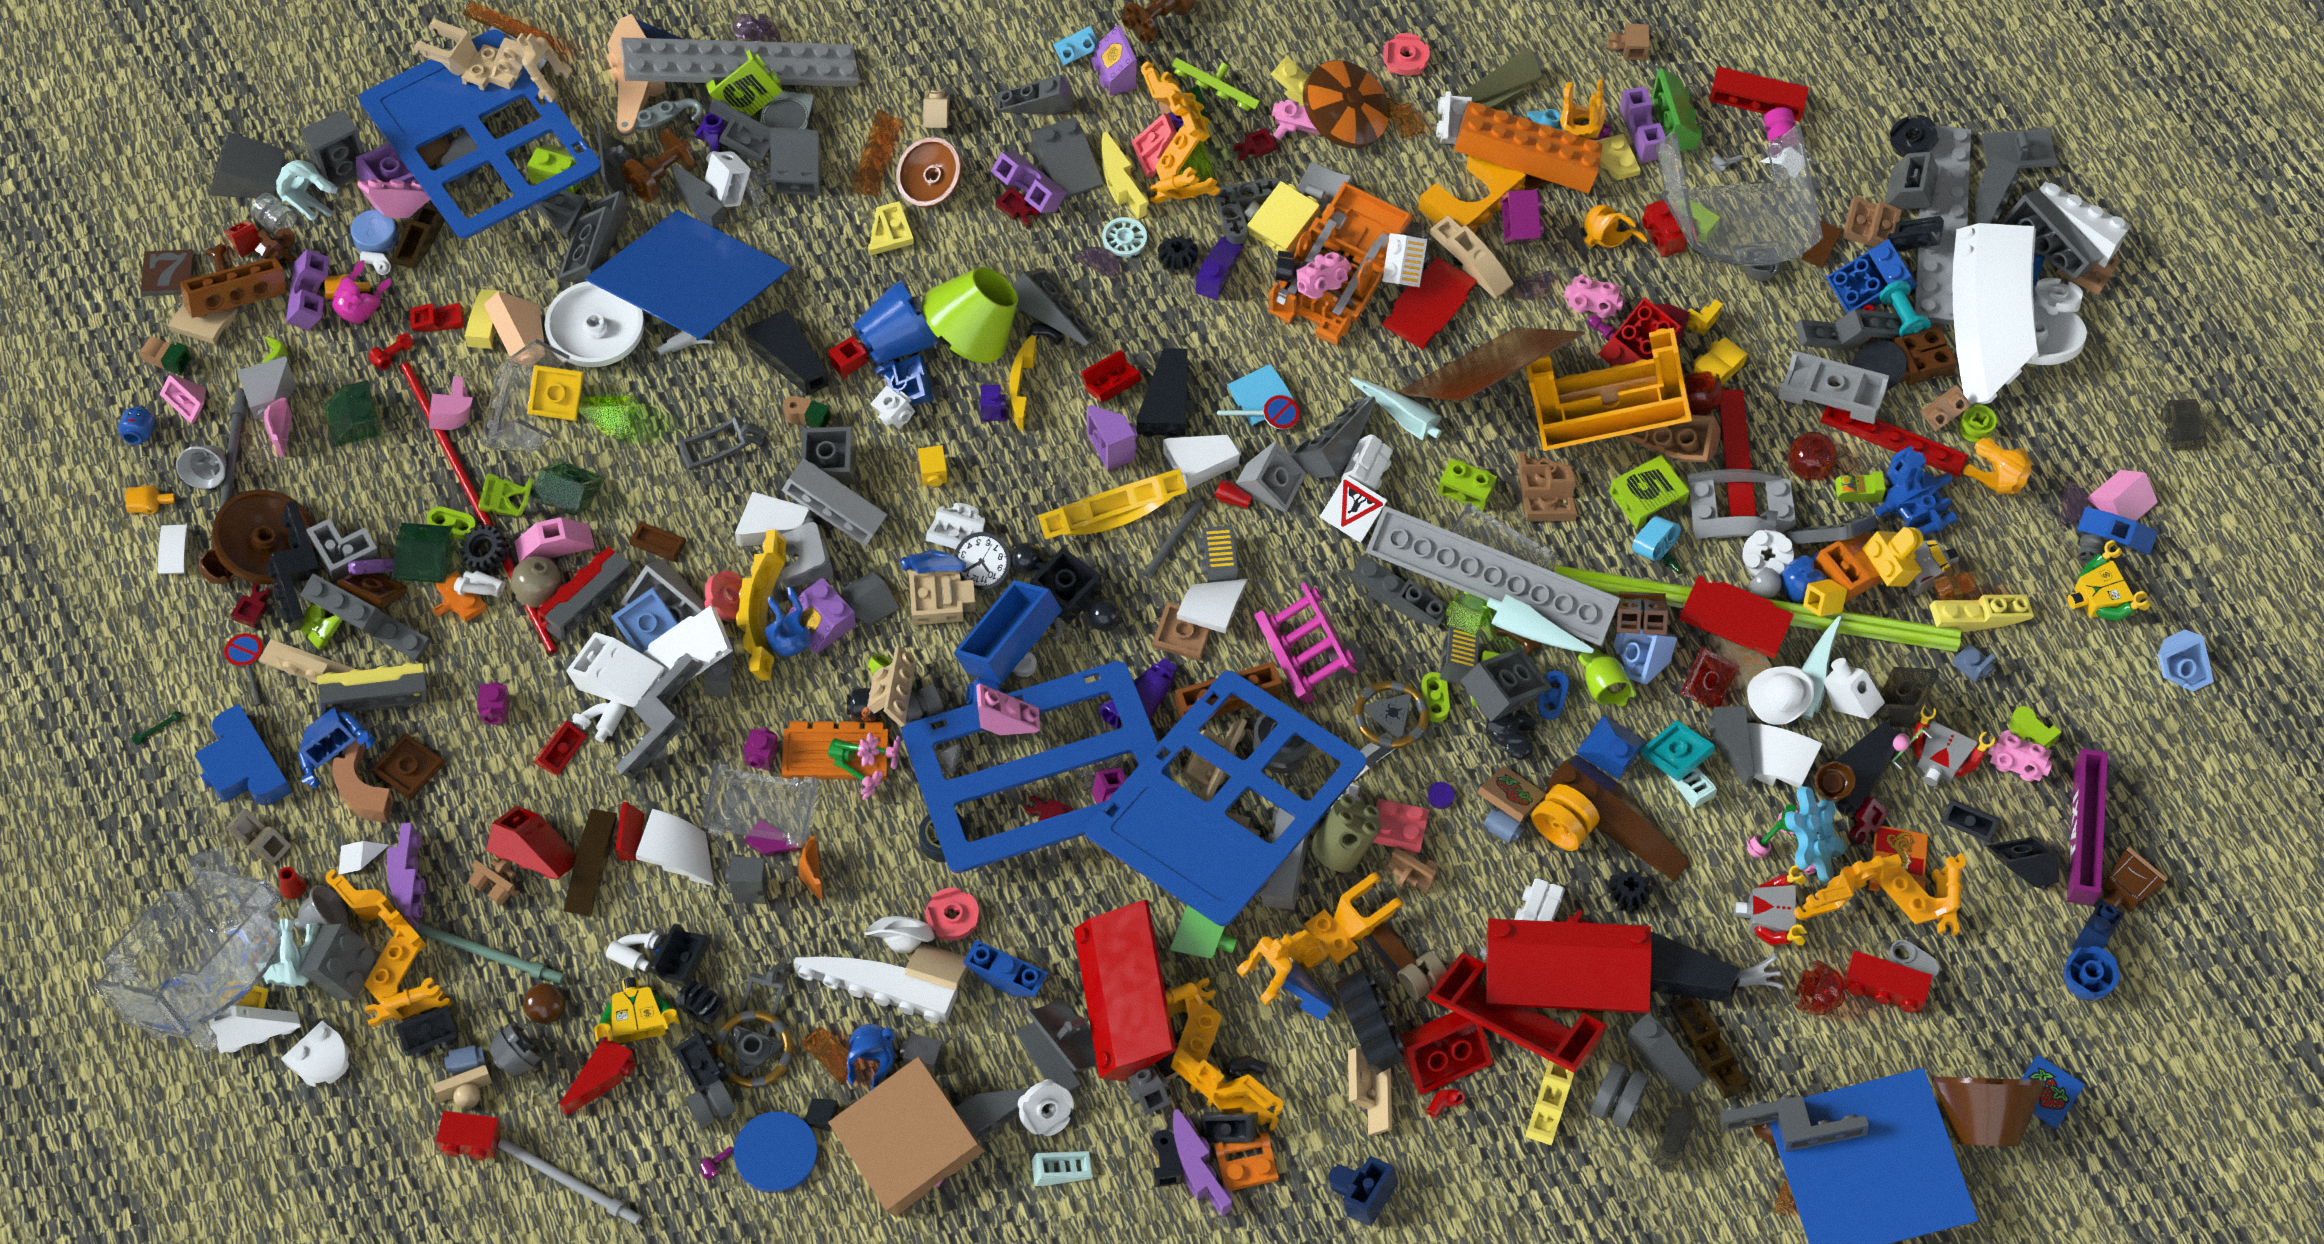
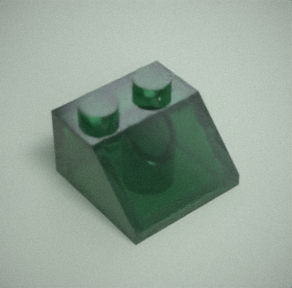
(352, 414)
(567, 487)
(423, 552)

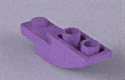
(402, 874)
(1193, 1155)

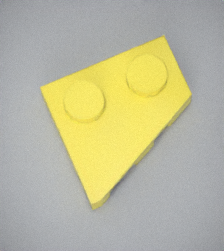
(1618, 157)
(889, 229)

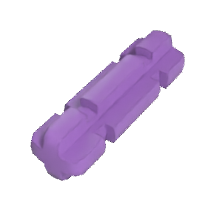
(371, 566)

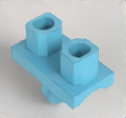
(1076, 45)

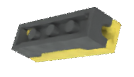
(372, 688)

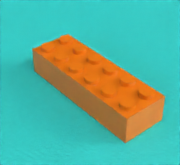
(1528, 147)

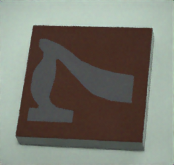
(165, 270)

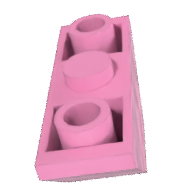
(395, 197)
(554, 539)
(1004, 713)

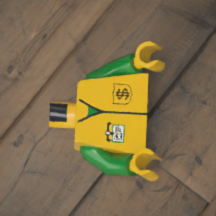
(2104, 590)
(635, 1014)

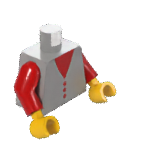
(1946, 752)
(1772, 910)

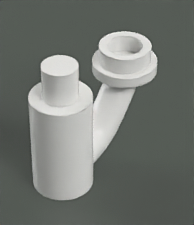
(479, 584)
(609, 721)
(621, 952)

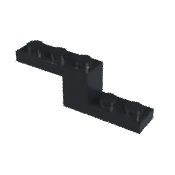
(292, 566)

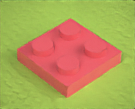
(1401, 825)

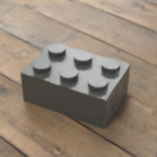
(334, 147)

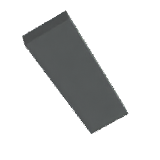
(1046, 1057)

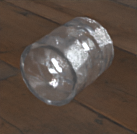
(272, 213)

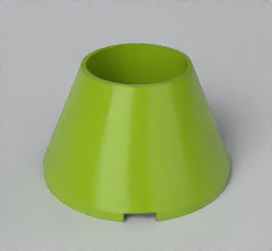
(973, 313)

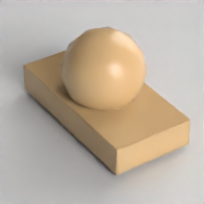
(463, 1087)

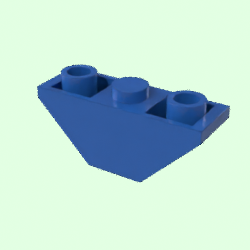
(2117, 528)
(1004, 971)

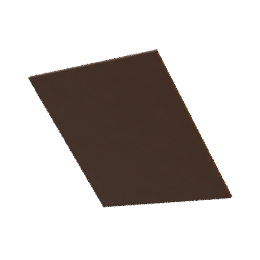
(1490, 363)

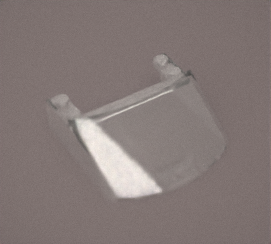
(1747, 221)

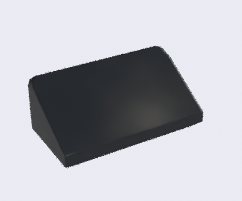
(1970, 820)
(1229, 1126)

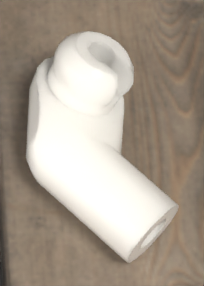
(378, 260)

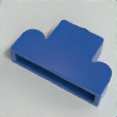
(240, 761)

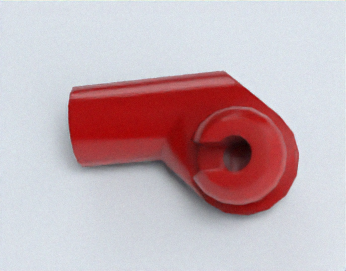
(1444, 1099)

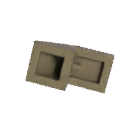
(255, 836)

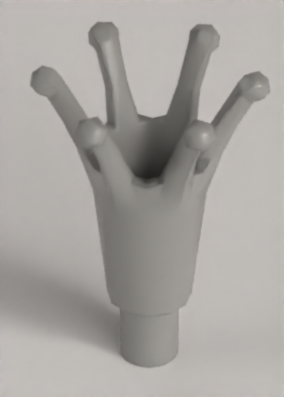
(680, 342)
(1757, 974)

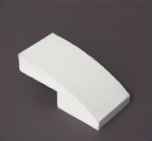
(173, 549)

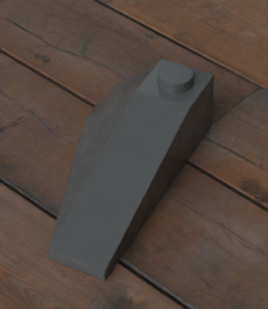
(1041, 298)
(1337, 440)

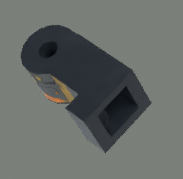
(1166, 1152)

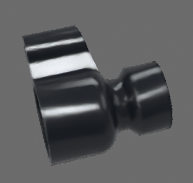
(1287, 266)

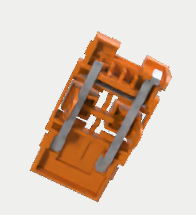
(1360, 228)

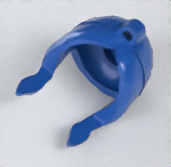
(1798, 575)
(787, 634)
(871, 1043)

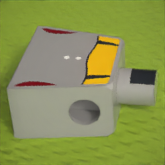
(1932, 562)

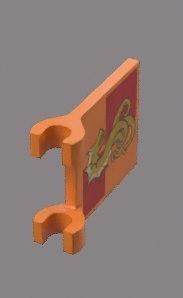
(1910, 847)

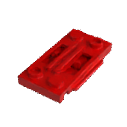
(1428, 308)
(1736, 616)

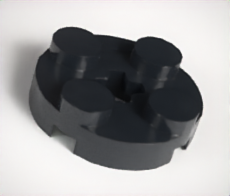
(1905, 127)

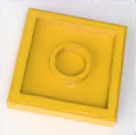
(555, 393)

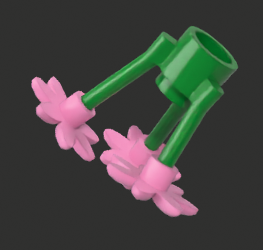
(844, 751)

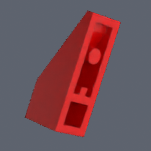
(600, 1074)

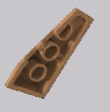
(1684, 441)

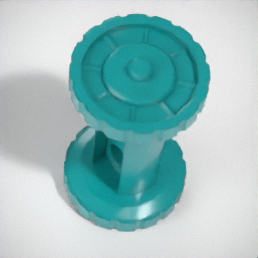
(1895, 295)

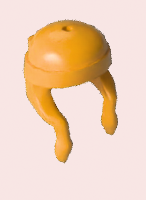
(1602, 225)

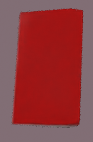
(560, 748)
(629, 832)

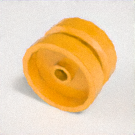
(1565, 817)

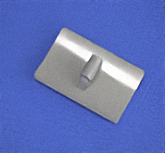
(1321, 184)

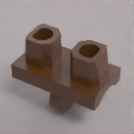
(277, 246)

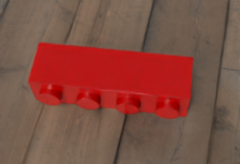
(1757, 92)

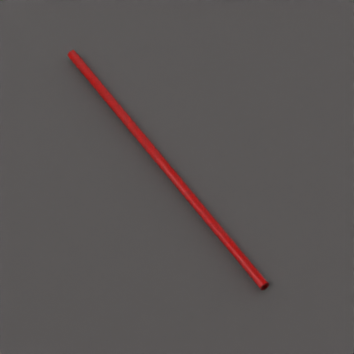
(471, 493)

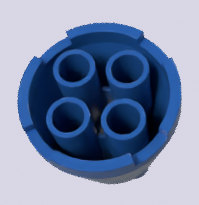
(894, 326)

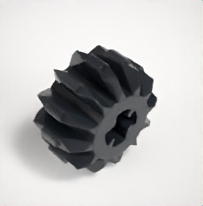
(1177, 253)
(1620, 892)
(699, 1002)

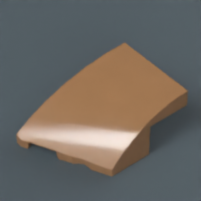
(1543, 486)

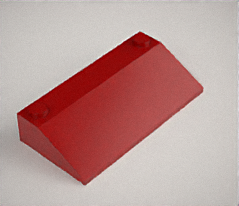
(1568, 965)
(1124, 991)
(1465, 995)

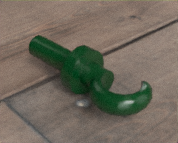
(1668, 560)

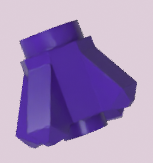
(711, 131)

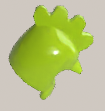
(1603, 672)

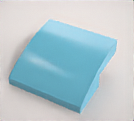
(1255, 389)

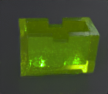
(1467, 613)

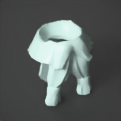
(294, 189)
(289, 957)

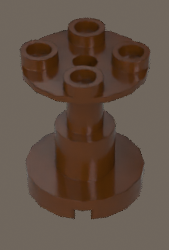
(1141, 19)
(646, 175)

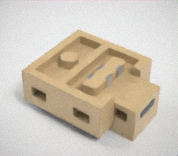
(940, 597)

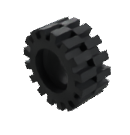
(473, 543)

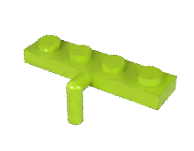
(1205, 80)

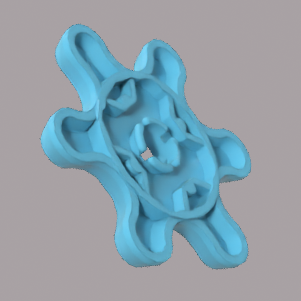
(1814, 846)

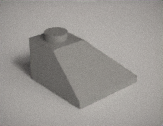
(266, 384)
(1272, 477)

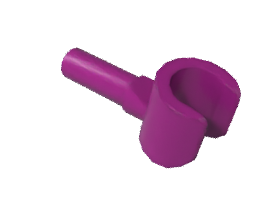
(708, 1165)

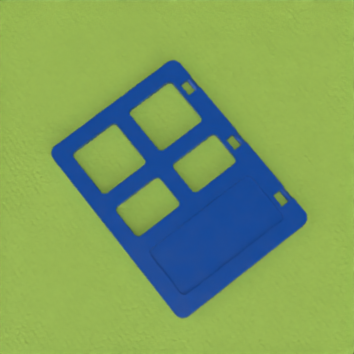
(434, 102)
(1191, 842)

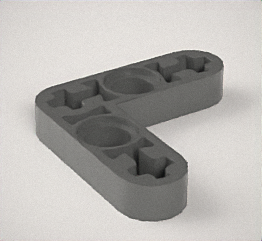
(1237, 200)
(1842, 531)

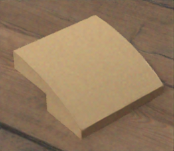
(202, 328)
(937, 966)

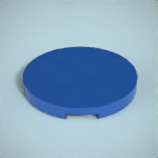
(775, 1152)

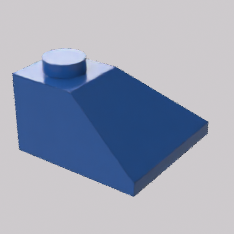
(1611, 747)

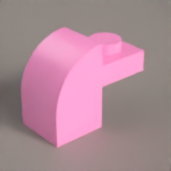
(451, 410)

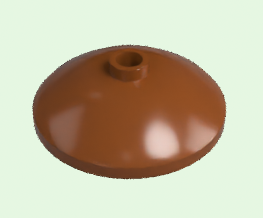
(920, 165)

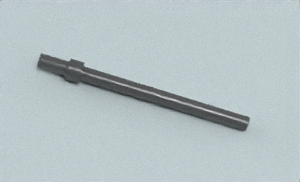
(237, 413)

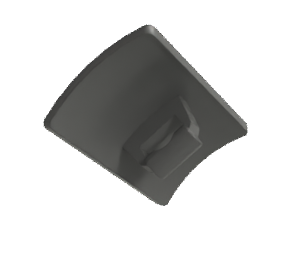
(2021, 147)
(611, 157)
(1066, 1034)

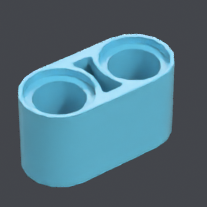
(1656, 538)

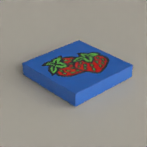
(2059, 1090)

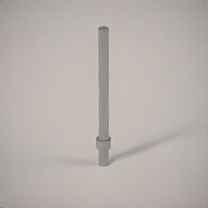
(614, 1206)

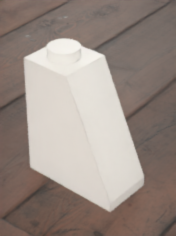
(1201, 457)
(767, 514)

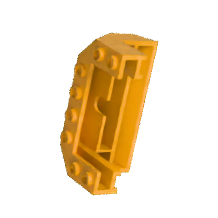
(1610, 399)

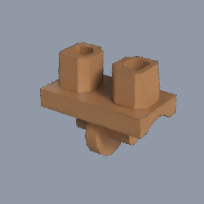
(1945, 408)
(1411, 870)
(502, 888)

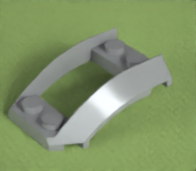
(1704, 503)

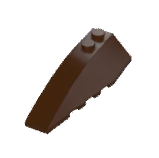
(1621, 816)

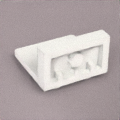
(1452, 110)

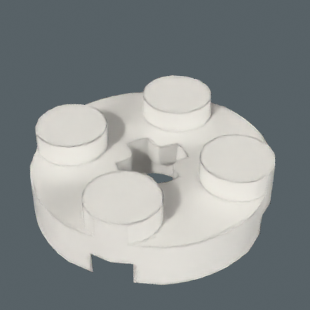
(2057, 296)
(1764, 540)
(1033, 1102)

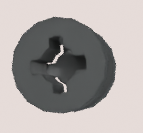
(2091, 546)

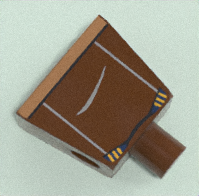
(2132, 881)

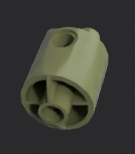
(1346, 834)

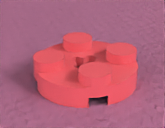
(1402, 65)
(716, 596)
(960, 902)

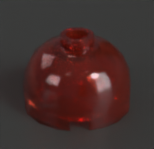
(1703, 392)
(1812, 456)
(1823, 986)

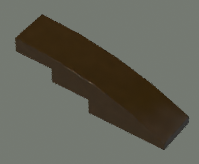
(590, 862)
(1708, 1046)

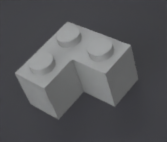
(337, 551)

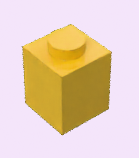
(932, 466)
(1825, 597)

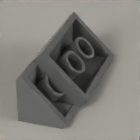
(594, 237)

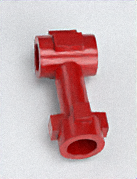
(381, 358)

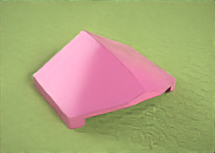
(277, 423)

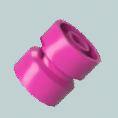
(1778, 122)

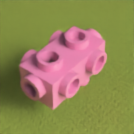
(1291, 118)
(1322, 274)
(1594, 296)
(2020, 757)

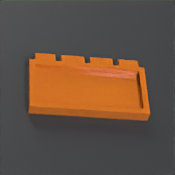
(807, 749)

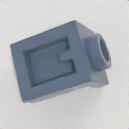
(1974, 663)

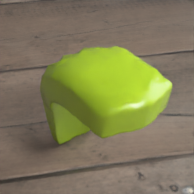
(279, 349)

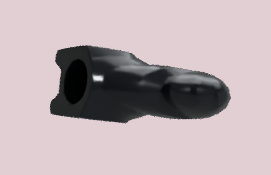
(1506, 733)

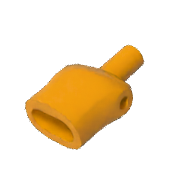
(332, 282)
(146, 499)

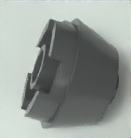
(514, 1050)

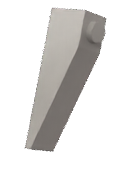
(671, 588)

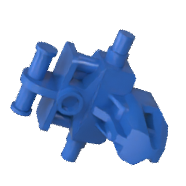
(1916, 493)

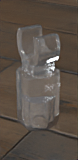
(1091, 774)

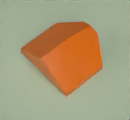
(809, 867)

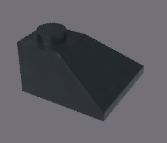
(2028, 859)

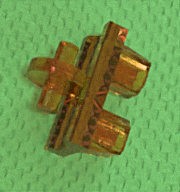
(1953, 587)

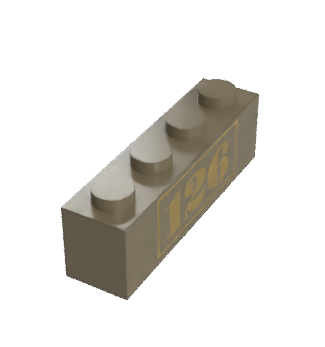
(1749, 662)

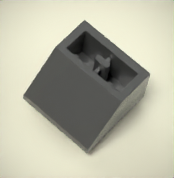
(1913, 181)

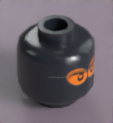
(857, 706)

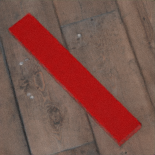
(1897, 439)
(1736, 451)

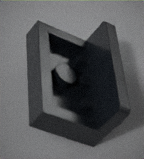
(1917, 233)
(680, 956)
(427, 1031)
(700, 1060)

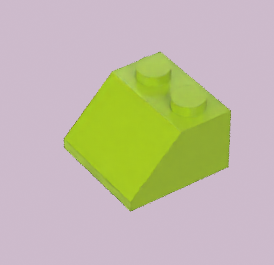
(549, 161)

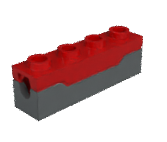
(584, 593)

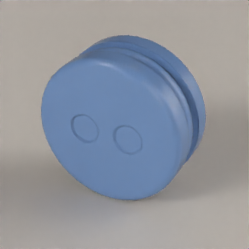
(374, 232)

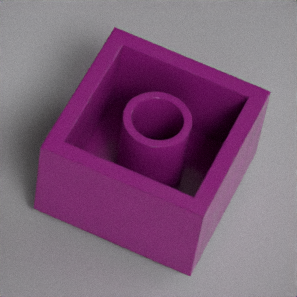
(1521, 216)

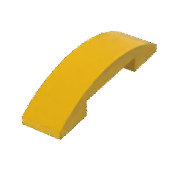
(1024, 359)

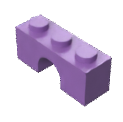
(1636, 111)
(1040, 189)
(304, 304)

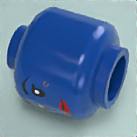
(136, 425)

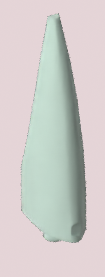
(1409, 413)
(1526, 622)
(1818, 665)

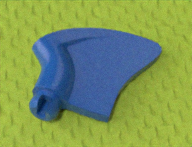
(932, 561)

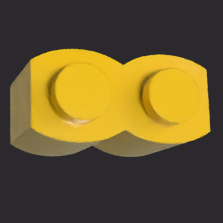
(1722, 358)

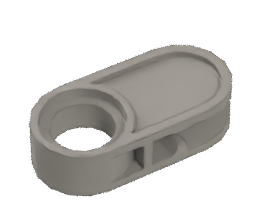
(1917, 958)

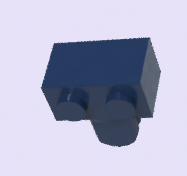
(1364, 1189)

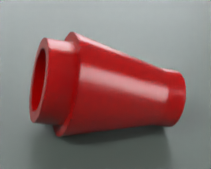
(1232, 494)
(291, 883)

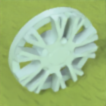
(1124, 237)

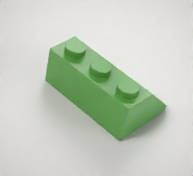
(1674, 110)

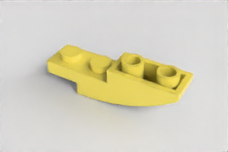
(1292, 78)
(1118, 177)
(1981, 614)

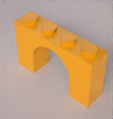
(1438, 203)

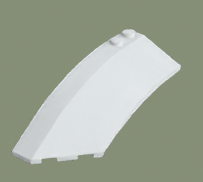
(1993, 306)

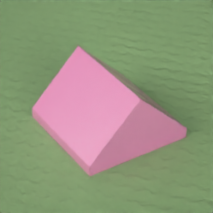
(2125, 495)

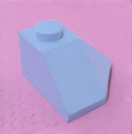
(1644, 654)
(2185, 660)

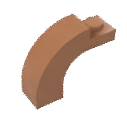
(364, 800)

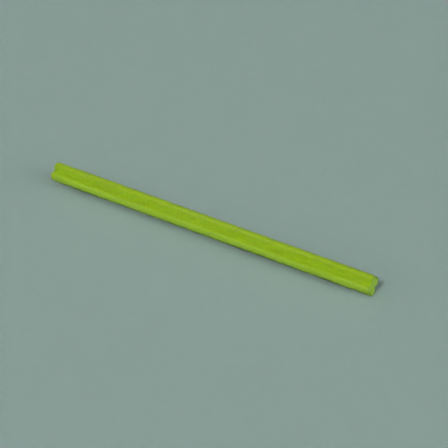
(1850, 624)

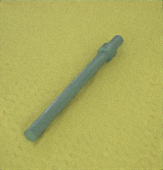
(535, 970)

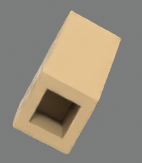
(936, 109)

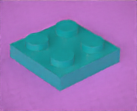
(1677, 750)

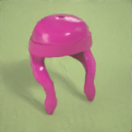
(352, 304)

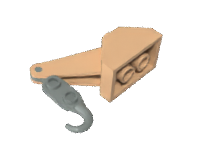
(635, 94)

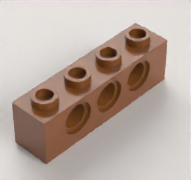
(233, 287)
(1262, 676)

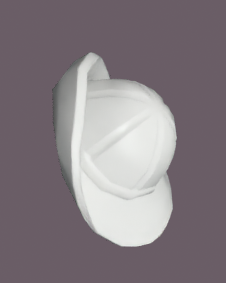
(1780, 694)
(901, 933)

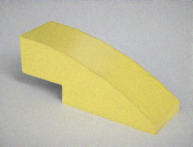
(480, 328)

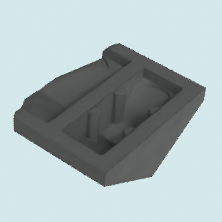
(870, 599)

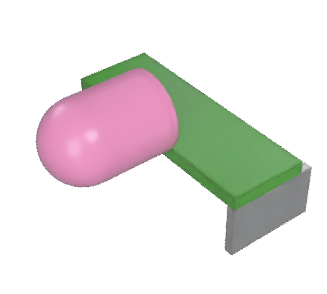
(1903, 741)

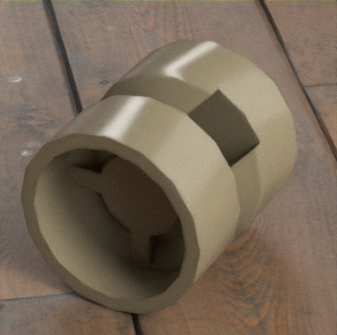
(1420, 977)

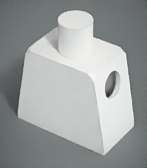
(727, 177)
(1852, 690)

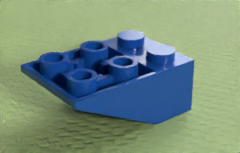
(1866, 276)

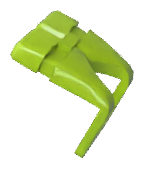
(496, 496)
(318, 627)

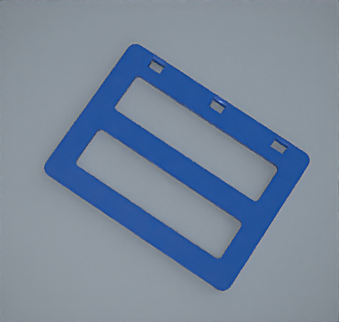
(943, 794)

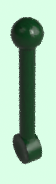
(138, 738)

